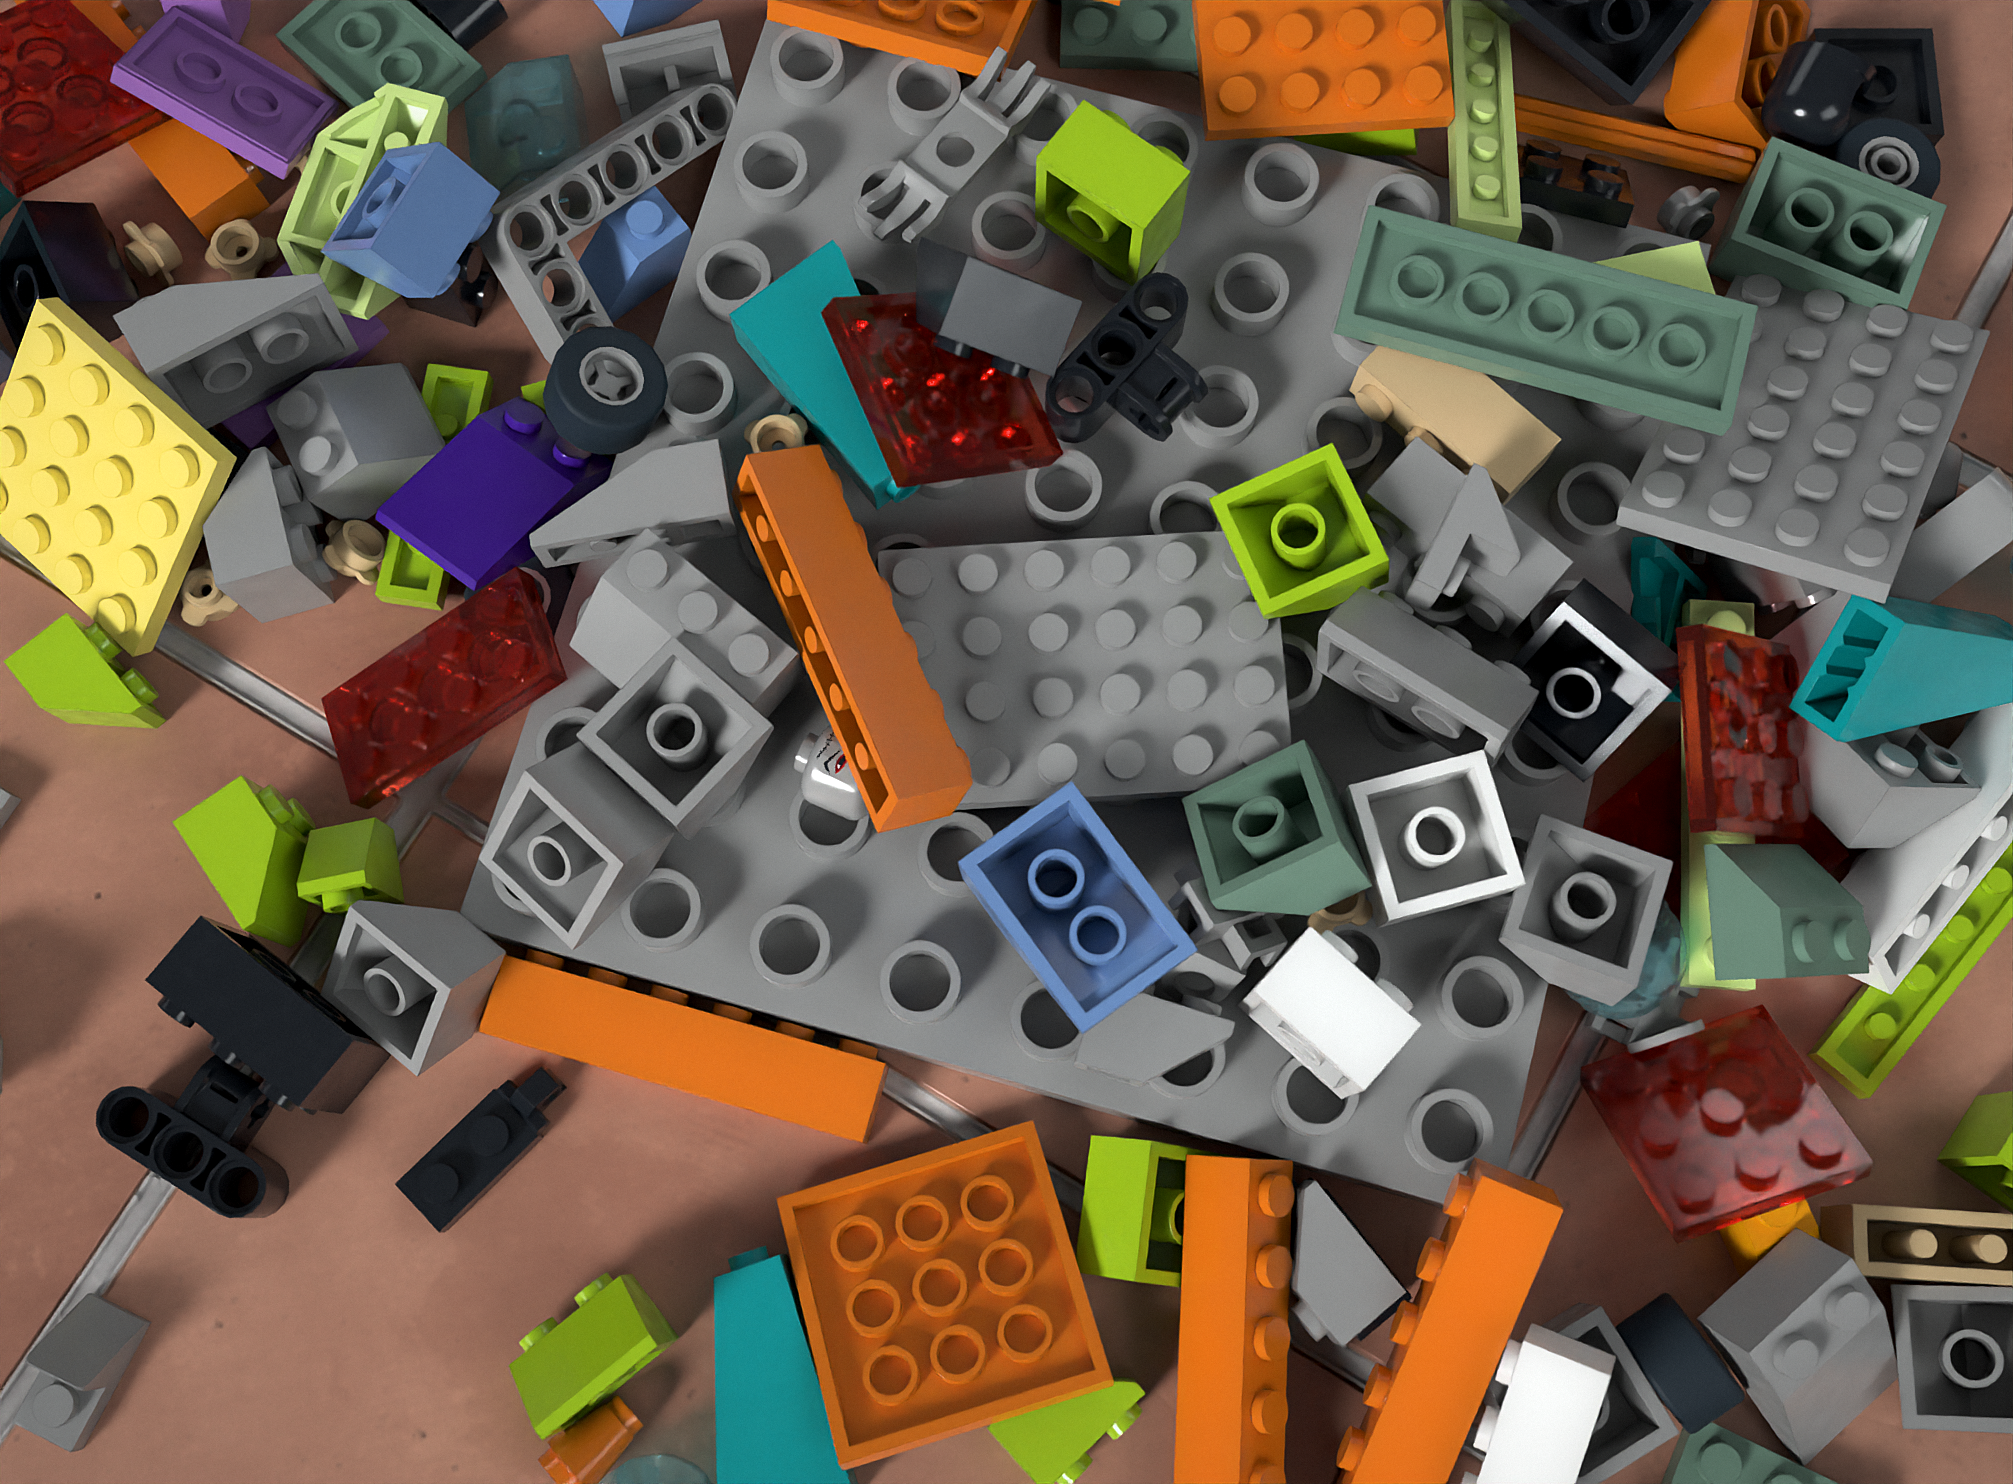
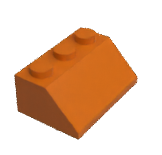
(1729, 66)

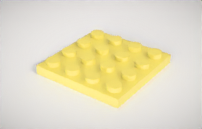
(102, 476)

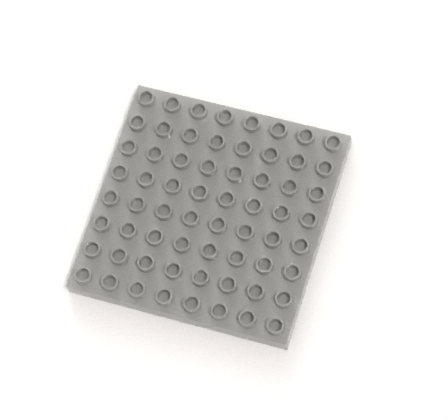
(878, 929)

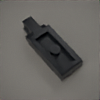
(480, 1149)

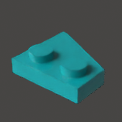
(1660, 589)

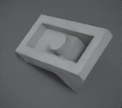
(1470, 532)
(79, 1371)

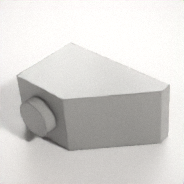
(1334, 1270)

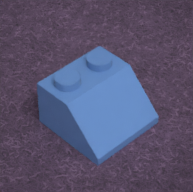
(414, 220)

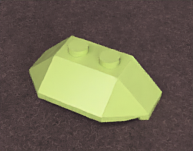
(334, 176)

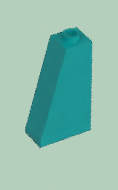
(796, 352)
(1905, 668)
(767, 1381)

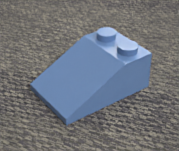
(1076, 907)

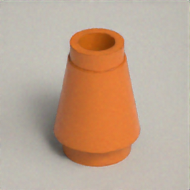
(591, 1445)

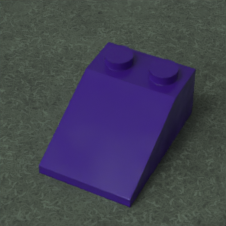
(491, 491)

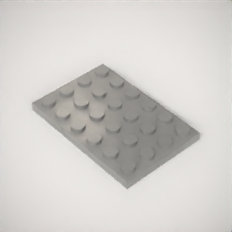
(1825, 443)
(1095, 663)

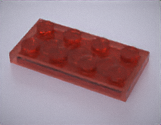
(443, 688)

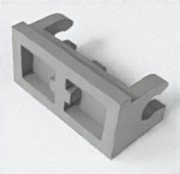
(665, 62)

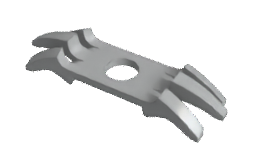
(973, 119)

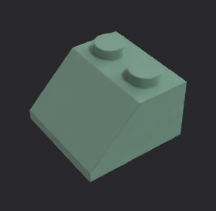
(1276, 837)
(1780, 915)

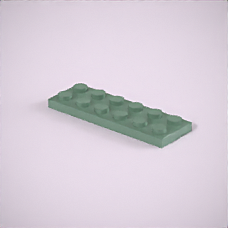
(1547, 320)

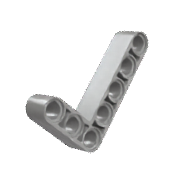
(591, 199)
(1935, 559)

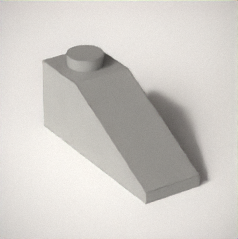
(670, 490)

